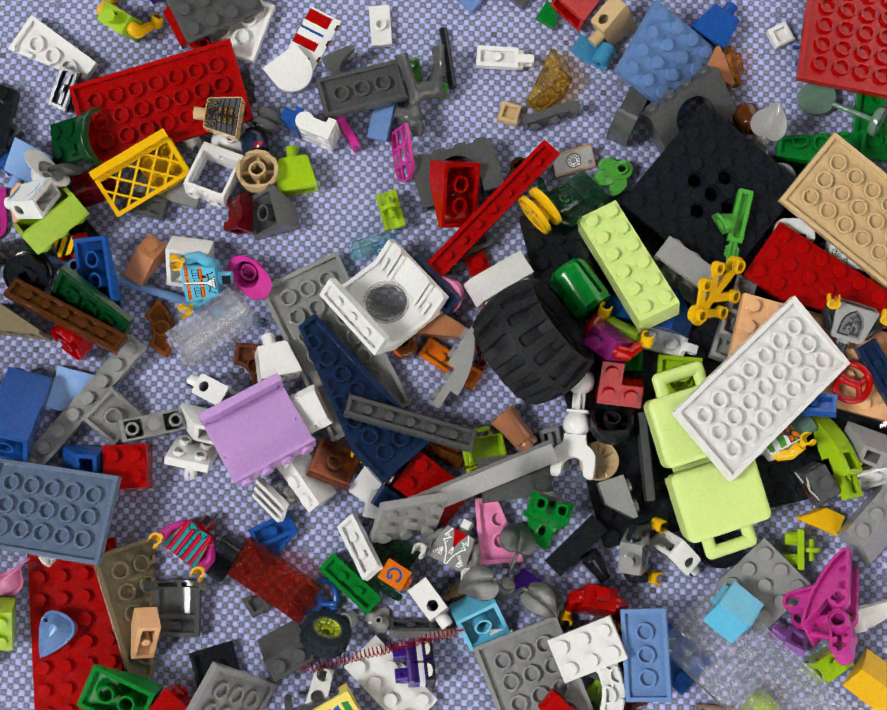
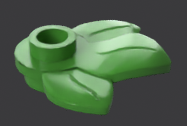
(611, 176)

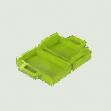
(484, 447)

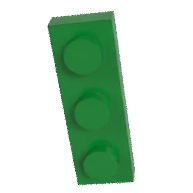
(350, 583)

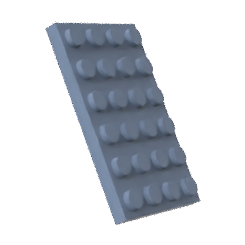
(56, 511)

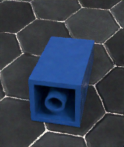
(21, 411)

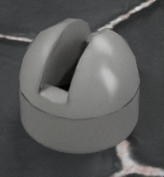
(191, 143)
(350, 615)

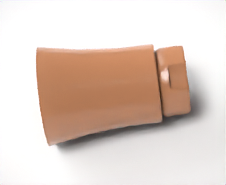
(514, 428)

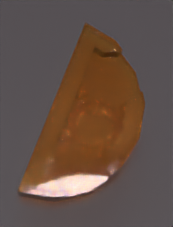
(735, 64)

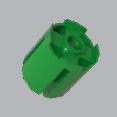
(578, 287)

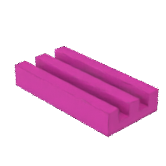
(348, 133)

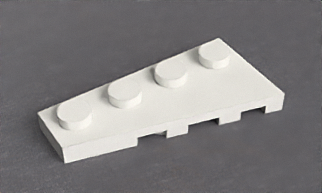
(51, 49)

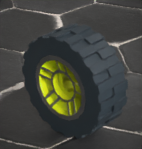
(325, 634)

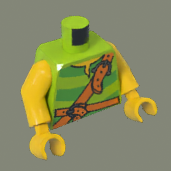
(124, 22)

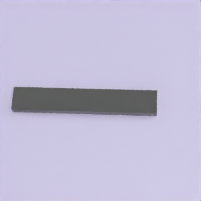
(410, 423)

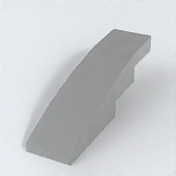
(724, 332)

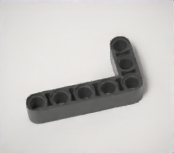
(626, 117)

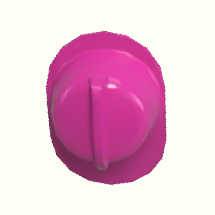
(250, 277)

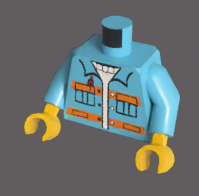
(200, 279)

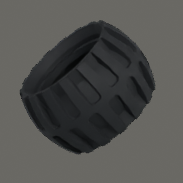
(532, 342)

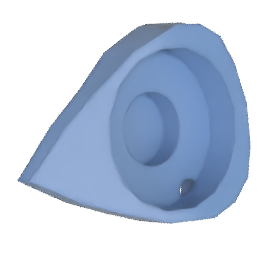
(55, 631)

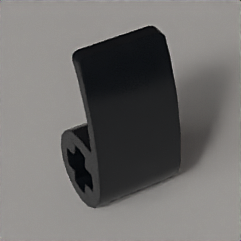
(226, 553)

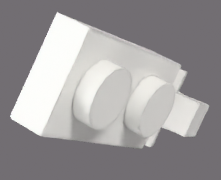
(502, 58)
(670, 343)

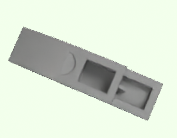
(462, 360)

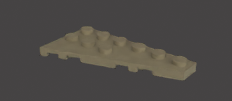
(120, 582)

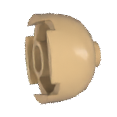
(257, 171)

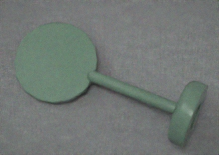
(819, 100)

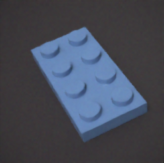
(647, 646)

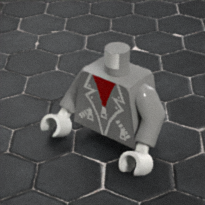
(452, 547)

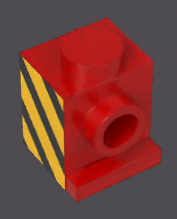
(65, 246)

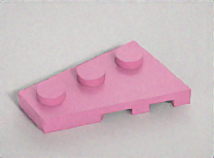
(490, 523)

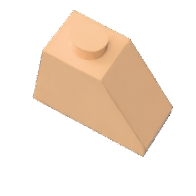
(144, 632)

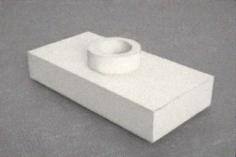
(380, 26)

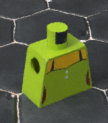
(826, 664)

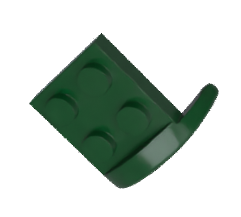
(72, 140)

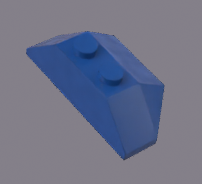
(677, 325)

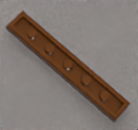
(66, 316)

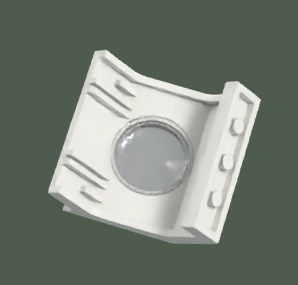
(386, 299)

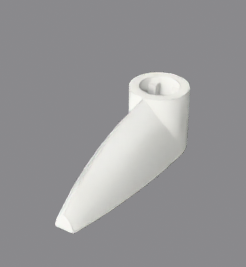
(871, 615)

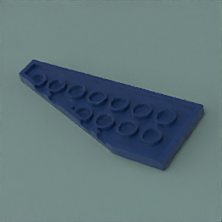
(342, 374)

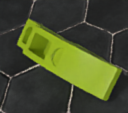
(843, 460)

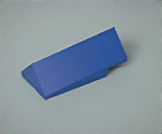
(96, 265)

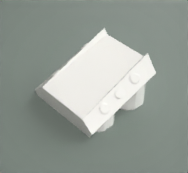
(312, 408)

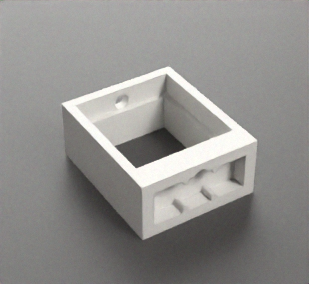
(219, 156)

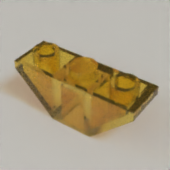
(551, 83)

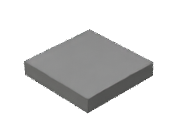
(107, 411)

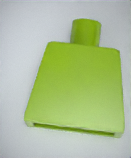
(296, 173)

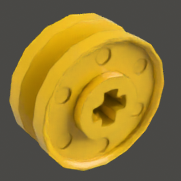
(540, 210)

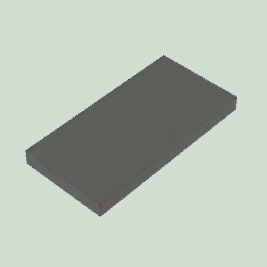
(361, 89)

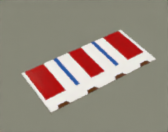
(315, 34)

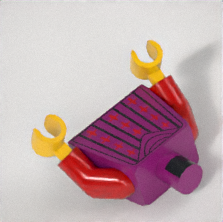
(610, 341)

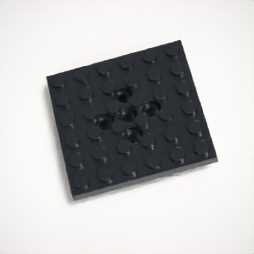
(704, 151)

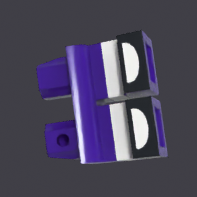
(419, 665)

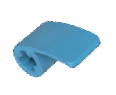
(598, 57)

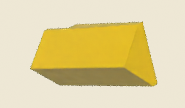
(869, 680)

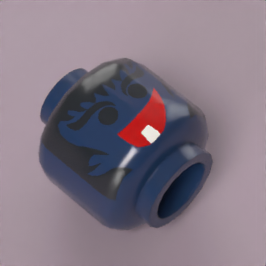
(253, 139)

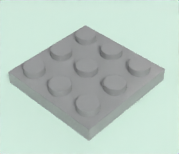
(408, 517)
(767, 577)

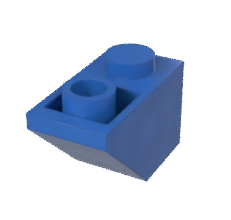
(82, 458)

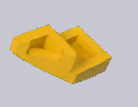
(823, 519)

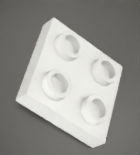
(191, 455)

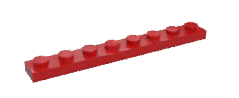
(493, 208)

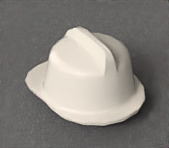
(39, 164)

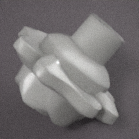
(288, 494)

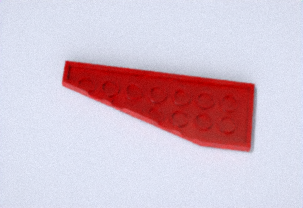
(799, 268)

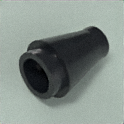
(595, 564)

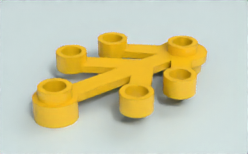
(700, 311)

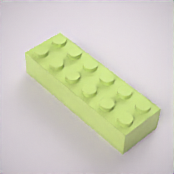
(628, 266)

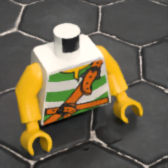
(787, 445)

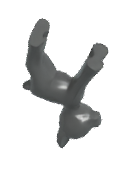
(420, 91)

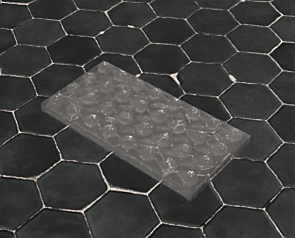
(751, 671)

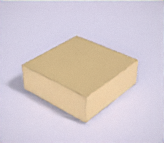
(509, 113)

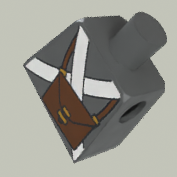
(817, 483)

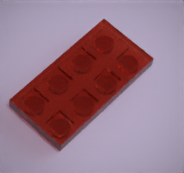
(275, 580)

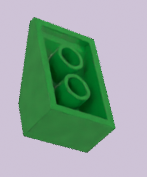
(117, 690)

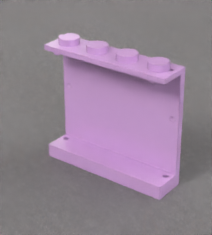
(257, 431)

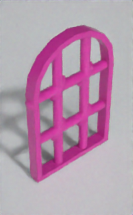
(410, 171)

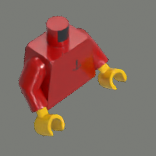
(594, 601)

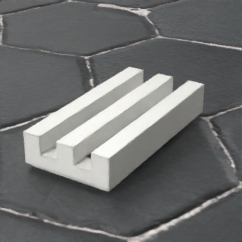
(270, 500)

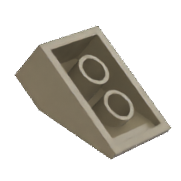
(17, 326)

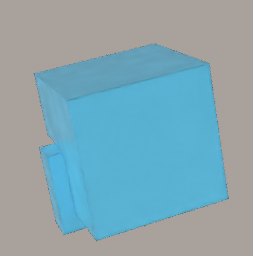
(733, 611)

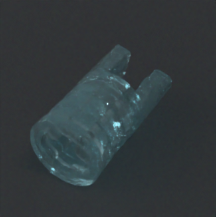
(363, 247)

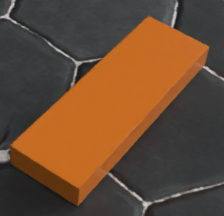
(437, 356)

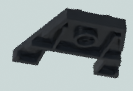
(8, 107)

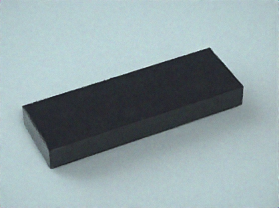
(576, 545)

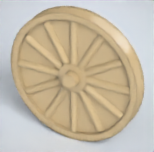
(607, 460)

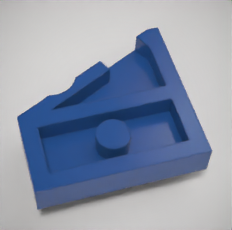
(274, 534)

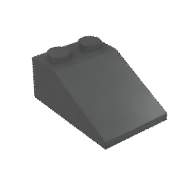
(519, 487)

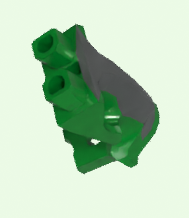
(547, 510)

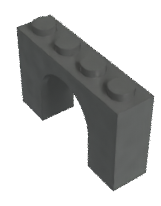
(661, 116)
(479, 151)

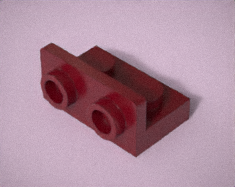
(87, 190)

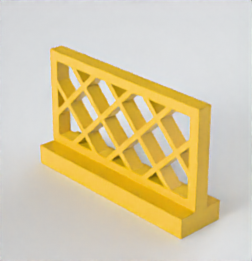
(129, 157)

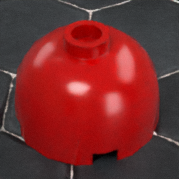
(72, 344)

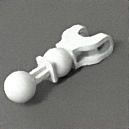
(576, 427)

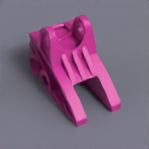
(826, 607)

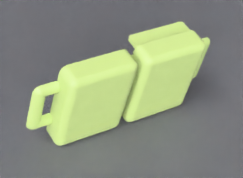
(698, 491)

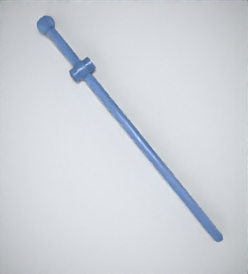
(121, 280)

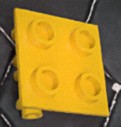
(161, 166)

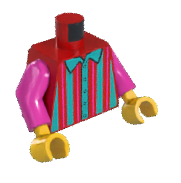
(190, 543)

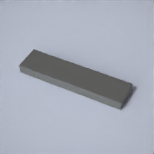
(645, 457)

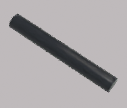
(448, 58)

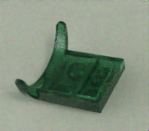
(575, 197)
(398, 551)

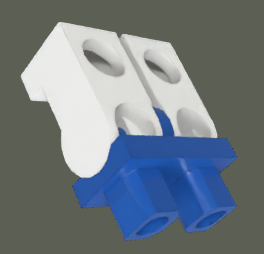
(311, 129)

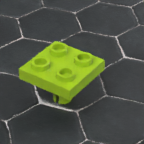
(667, 362)

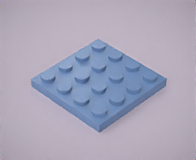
(662, 54)

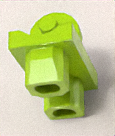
(390, 210)
(797, 538)

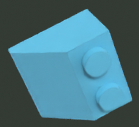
(478, 619)

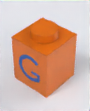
(395, 575)

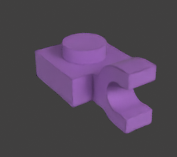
(791, 637)

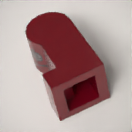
(240, 214)

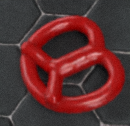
(857, 384)

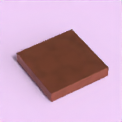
(333, 464)

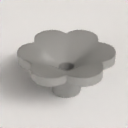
(384, 615)

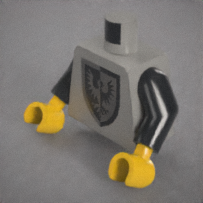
(851, 321)
(635, 551)

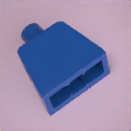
(717, 24)

